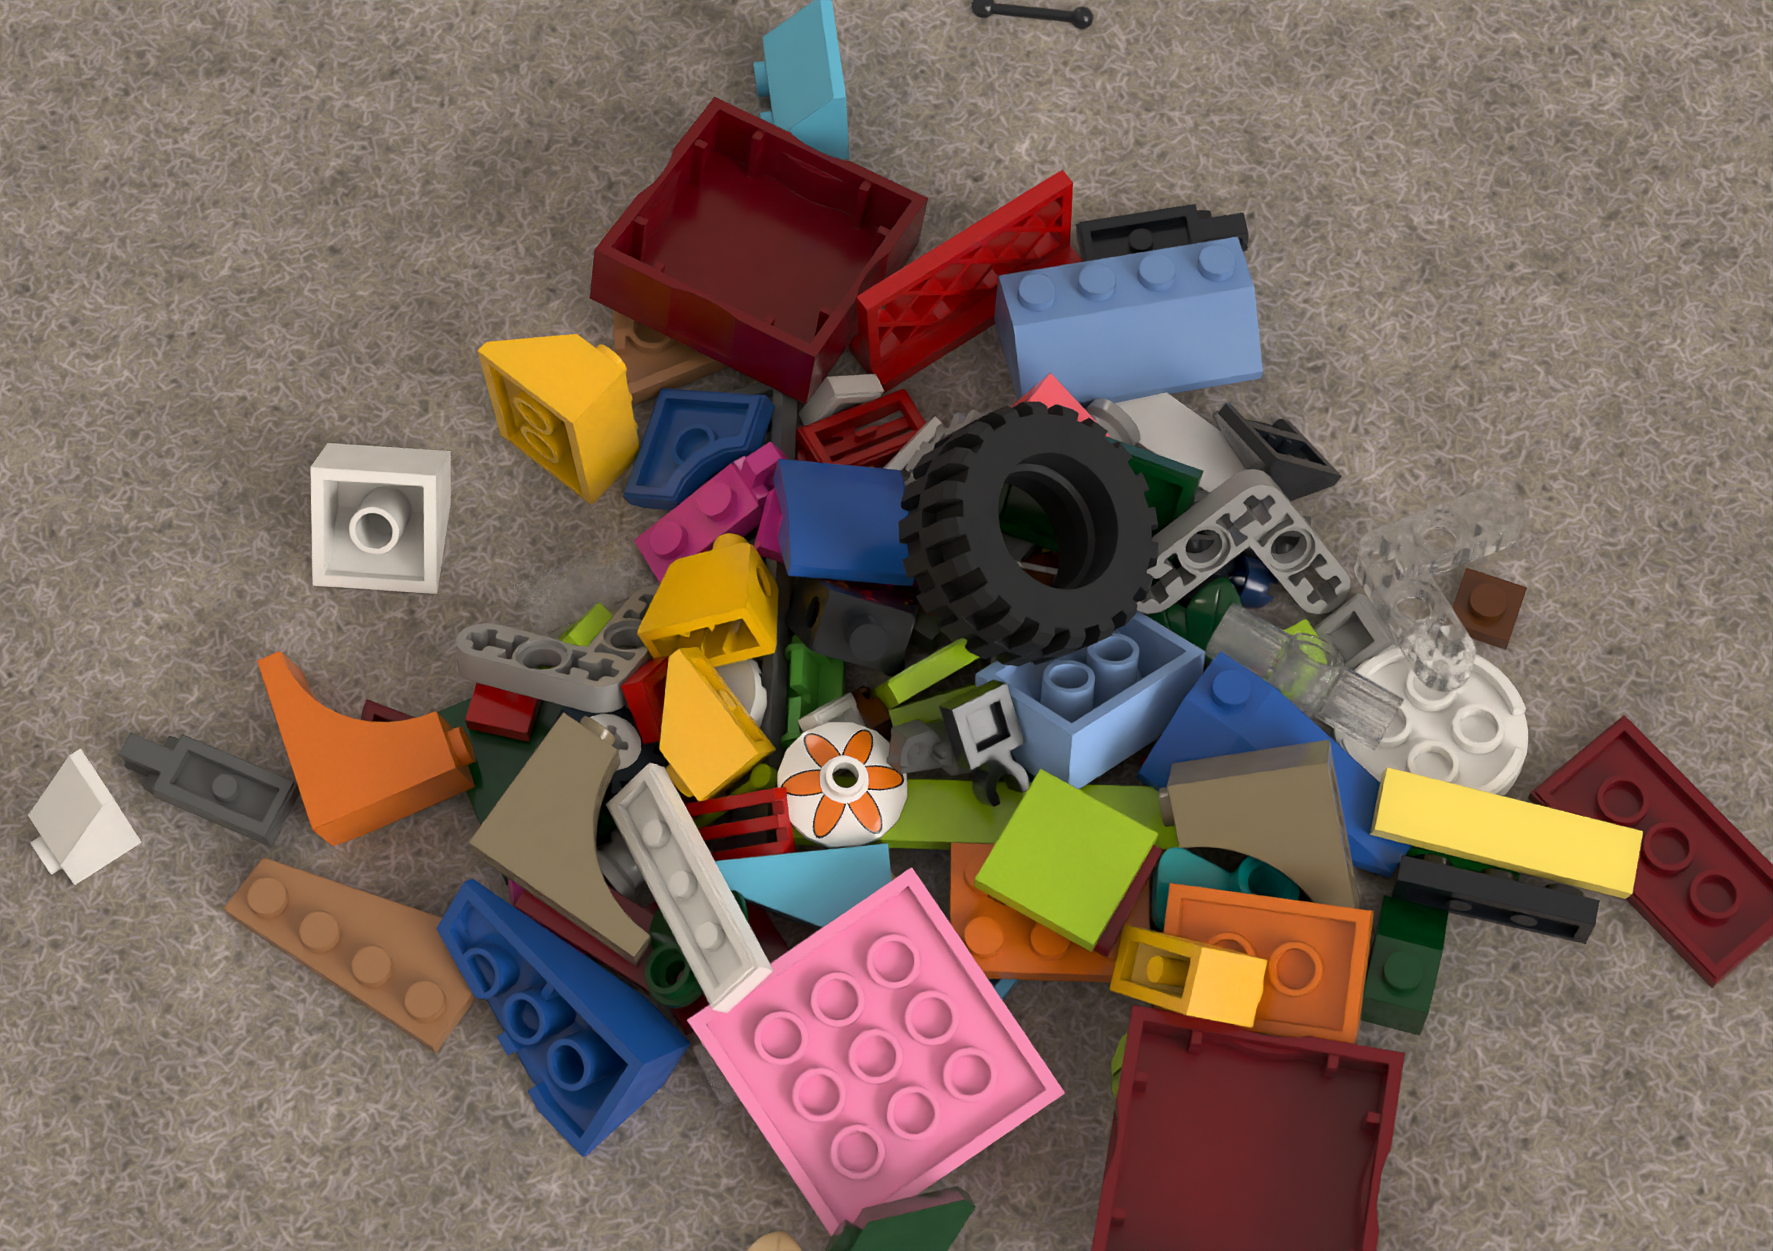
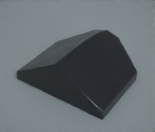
(1277, 451)

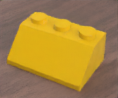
(564, 407)

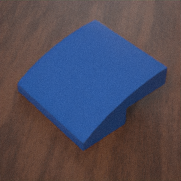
(841, 522)

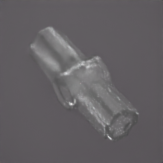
(1307, 674)

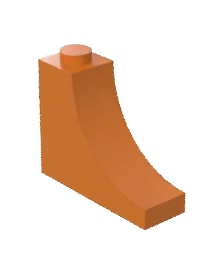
(362, 771)

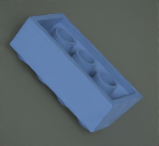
(1133, 323)

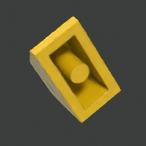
(706, 729)
(1188, 976)

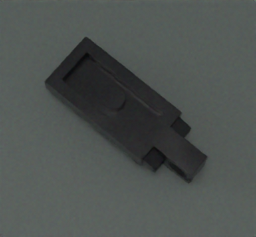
(1156, 231)

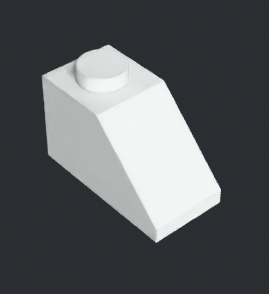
(79, 822)

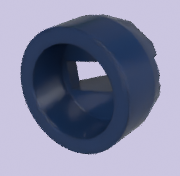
(1252, 582)

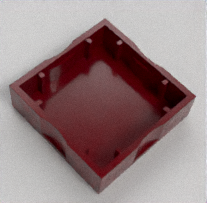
(756, 249)
(1245, 1140)

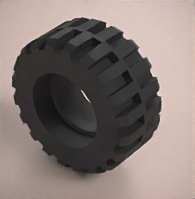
(1094, 511)

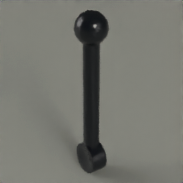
(1080, 17)

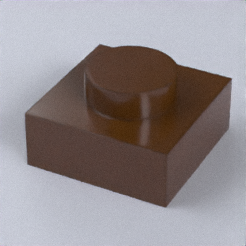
(1488, 607)

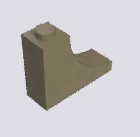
(1270, 806)
(547, 833)

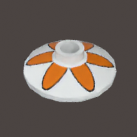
(836, 814)

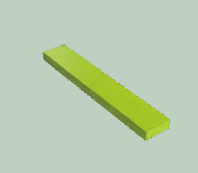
(950, 813)

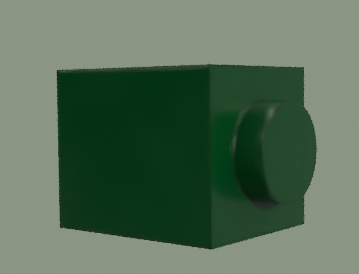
(1403, 965)
(907, 1224)

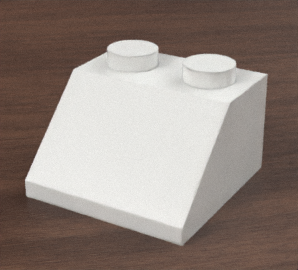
(379, 517)

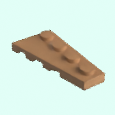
(360, 944)

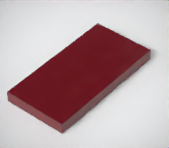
(1694, 868)

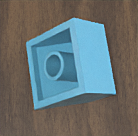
(806, 79)

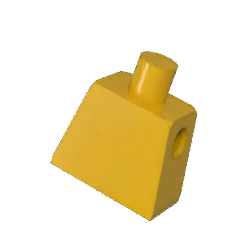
(716, 603)

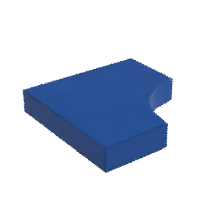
(691, 440)

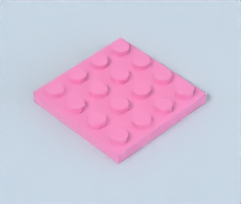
(877, 1055)

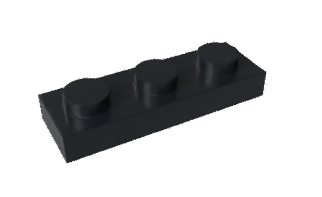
(1496, 897)

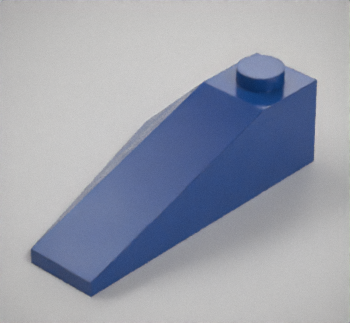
(1241, 713)
(574, 1025)

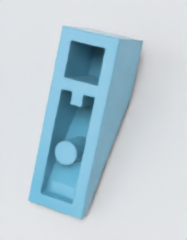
(811, 884)

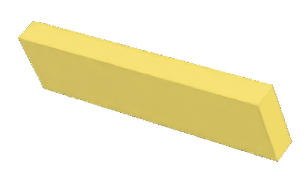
(1506, 833)

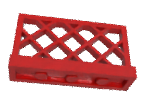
(940, 311)

